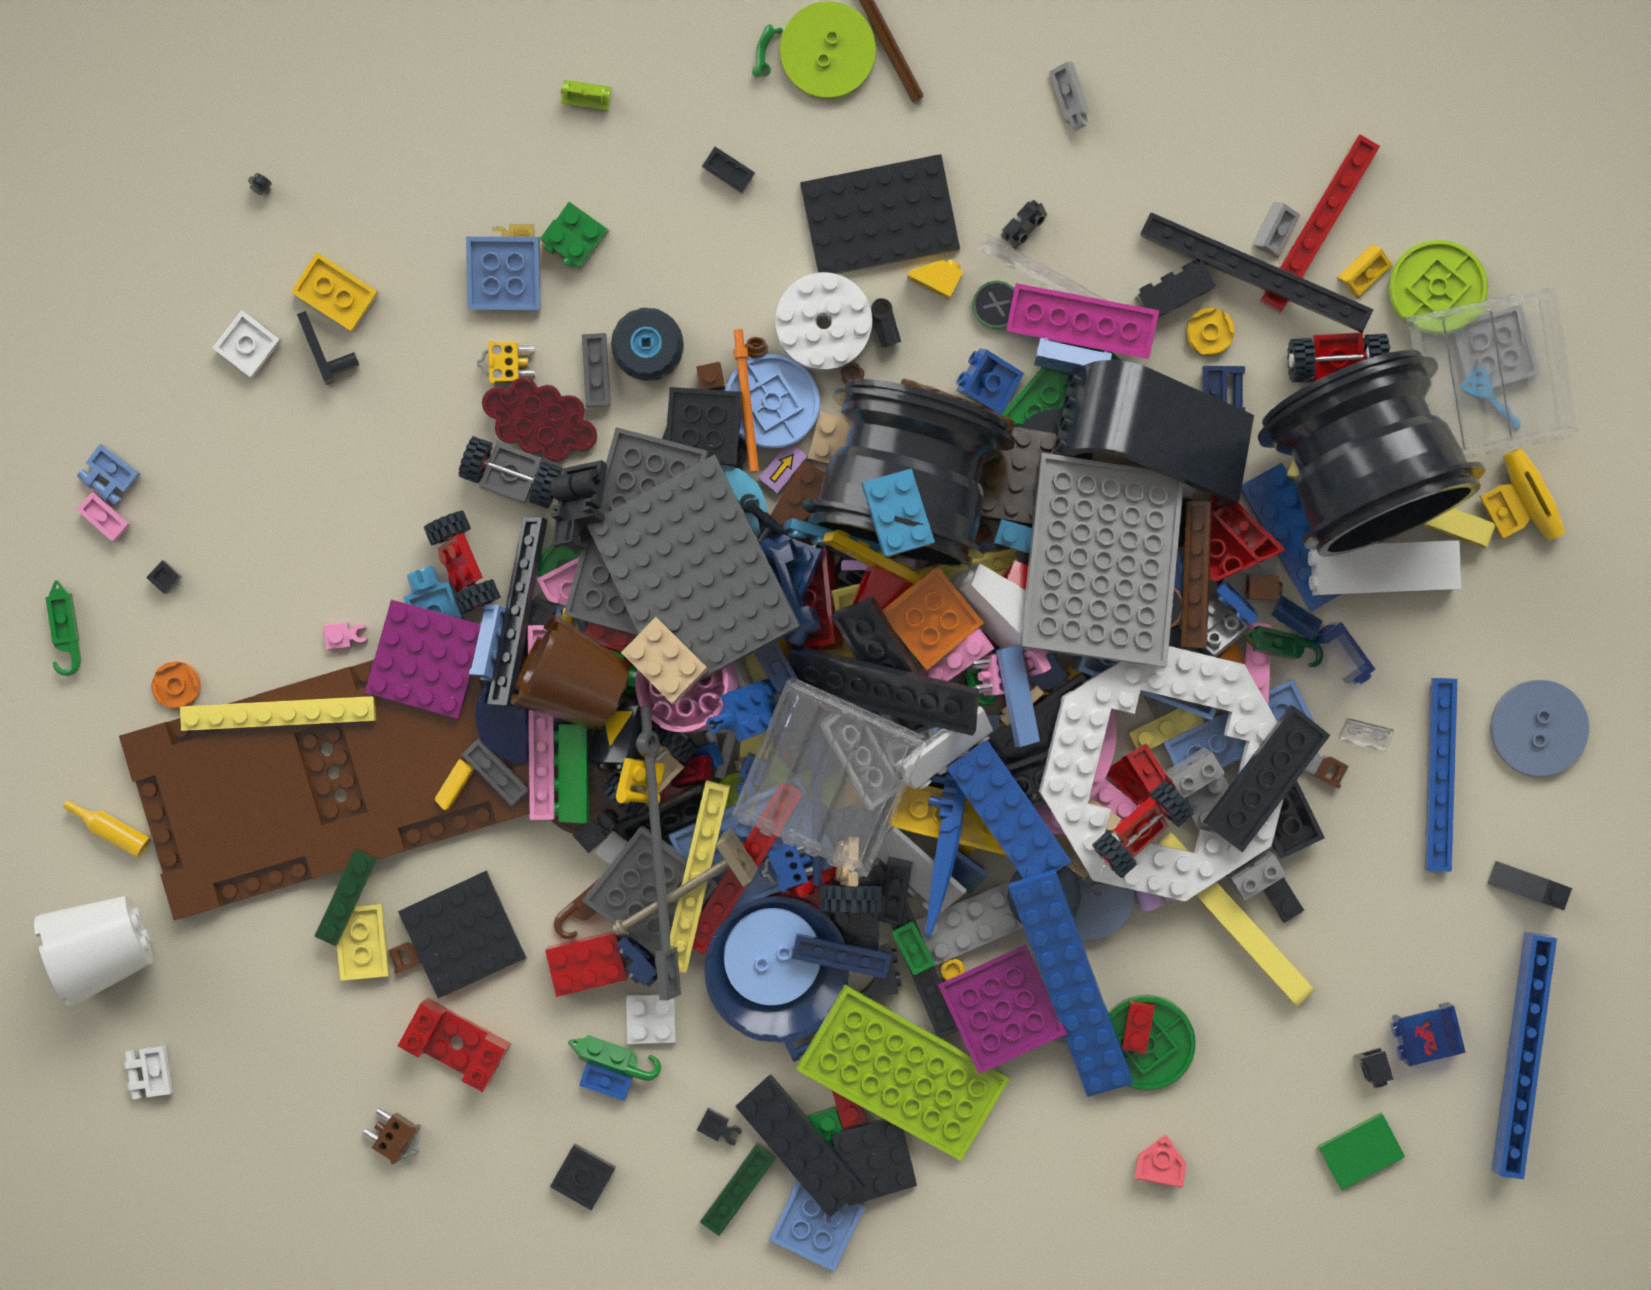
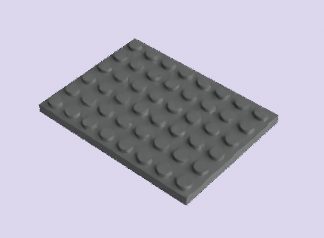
(695, 567)

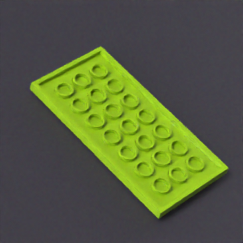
(901, 1073)

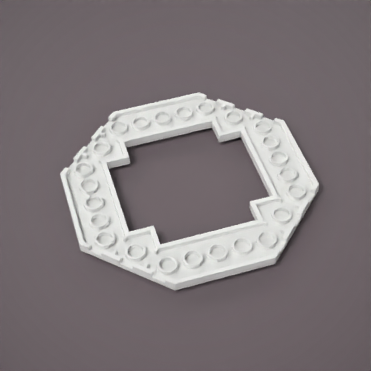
(1077, 749)

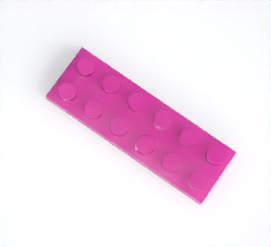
(1082, 320)

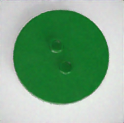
(1169, 1044)

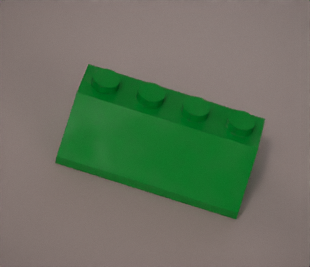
(574, 773)

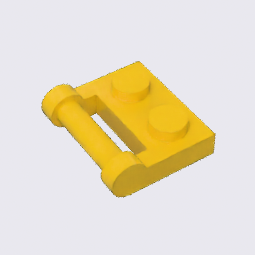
(635, 774)

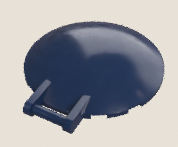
(783, 1021)

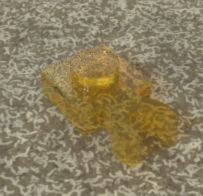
(517, 230)

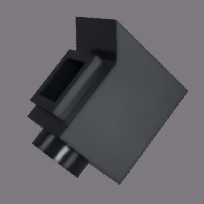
(1375, 1067)

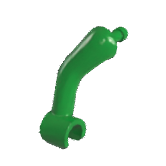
(761, 67)

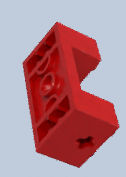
(432, 1032)

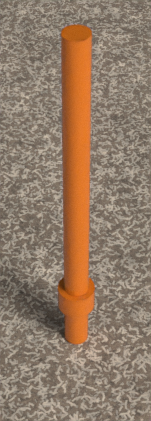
(741, 354)

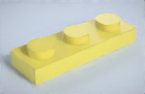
(1164, 728)

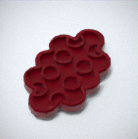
(539, 419)

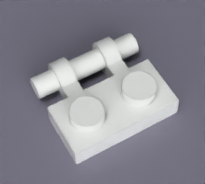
(155, 1072)

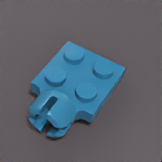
(431, 592)

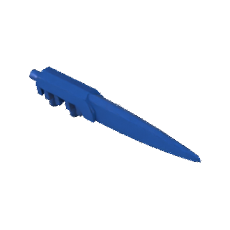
(952, 813)

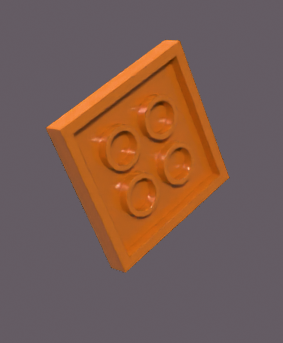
(932, 617)

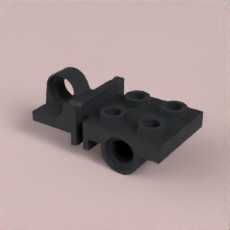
(578, 497)

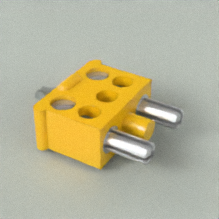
(498, 358)

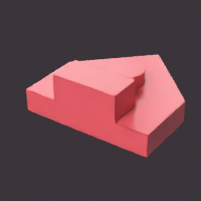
(1161, 1164)

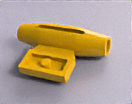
(1525, 499)

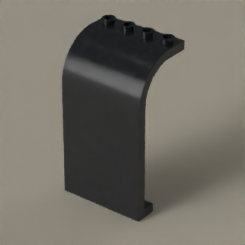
(1157, 424)

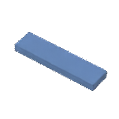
(1018, 695)

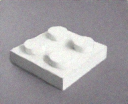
(246, 344)
(650, 1019)

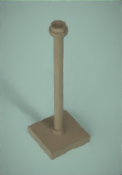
(734, 857)

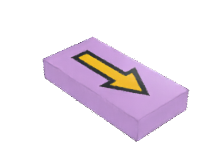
(782, 468)

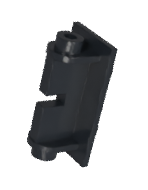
(1032, 217)

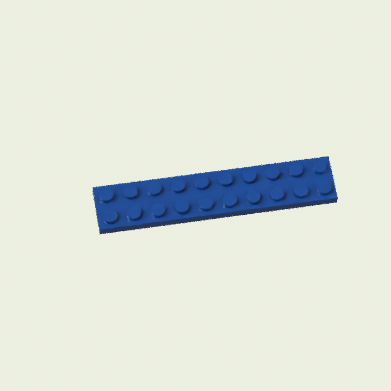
(1071, 982)

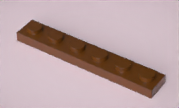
(1196, 574)

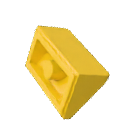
(1365, 270)
(454, 784)

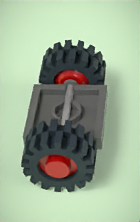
(509, 472)

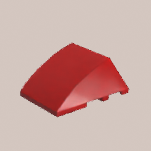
(1237, 541)

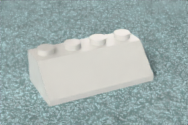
(946, 747)

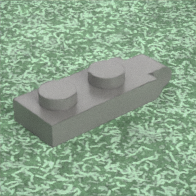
(1070, 95)

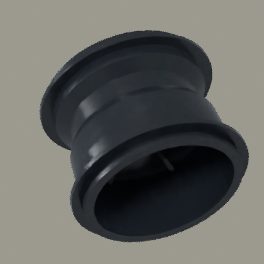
(921, 430)
(1370, 453)

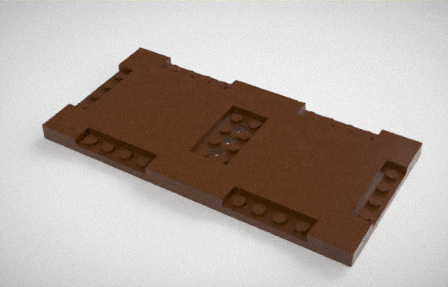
(261, 813)

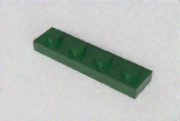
(346, 897)
(737, 1189)

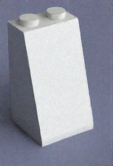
(995, 602)

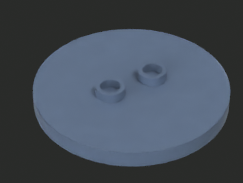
(1539, 727)
(1102, 908)

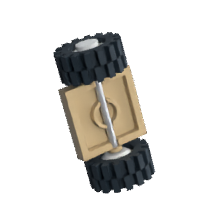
(673, 742)

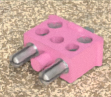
(990, 675)

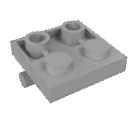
(1223, 628)

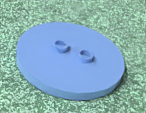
(782, 400)
(760, 957)

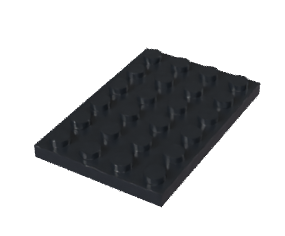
(880, 215)

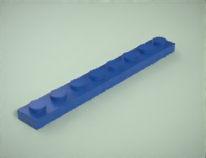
(1441, 774)

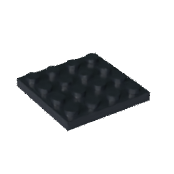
(462, 934)

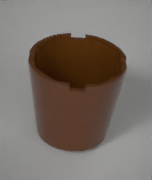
(571, 677)

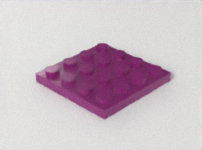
(424, 659)
(1002, 1009)

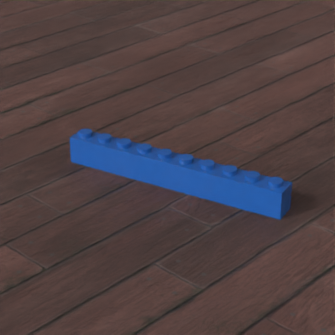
(1524, 1055)

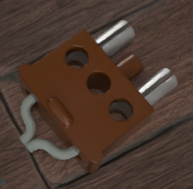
(401, 1137)

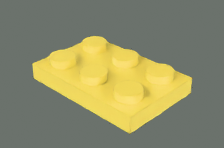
(364, 945)

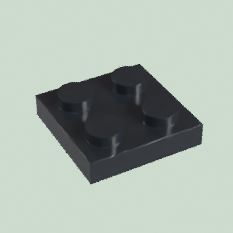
(582, 1176)

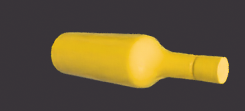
(111, 829)

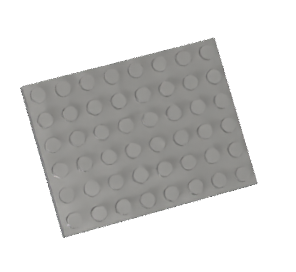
(1102, 561)

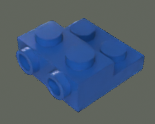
(989, 380)

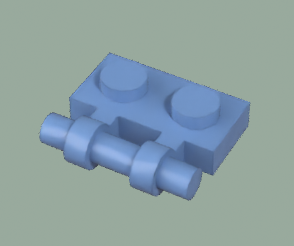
(113, 469)

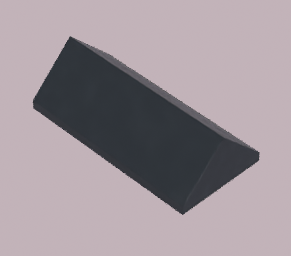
(674, 812)

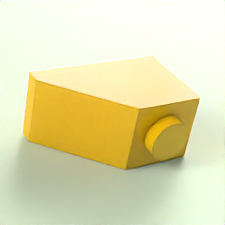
(938, 277)

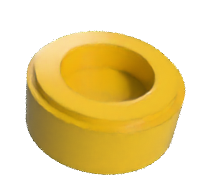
(952, 968)

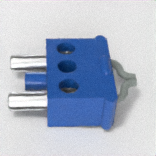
(783, 871)

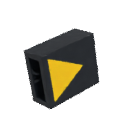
(617, 739)

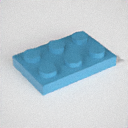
(892, 497)

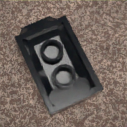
(1029, 775)
(1296, 824)

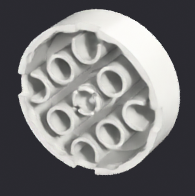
(827, 297)

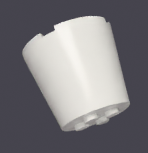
(92, 946)

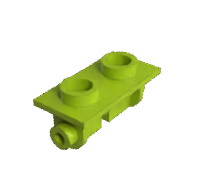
(586, 95)

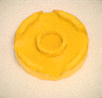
(1210, 331)

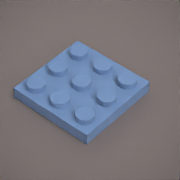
(503, 273)
(809, 1230)

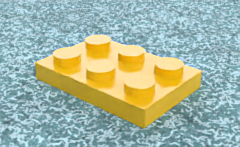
(334, 292)

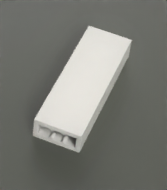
(1388, 569)

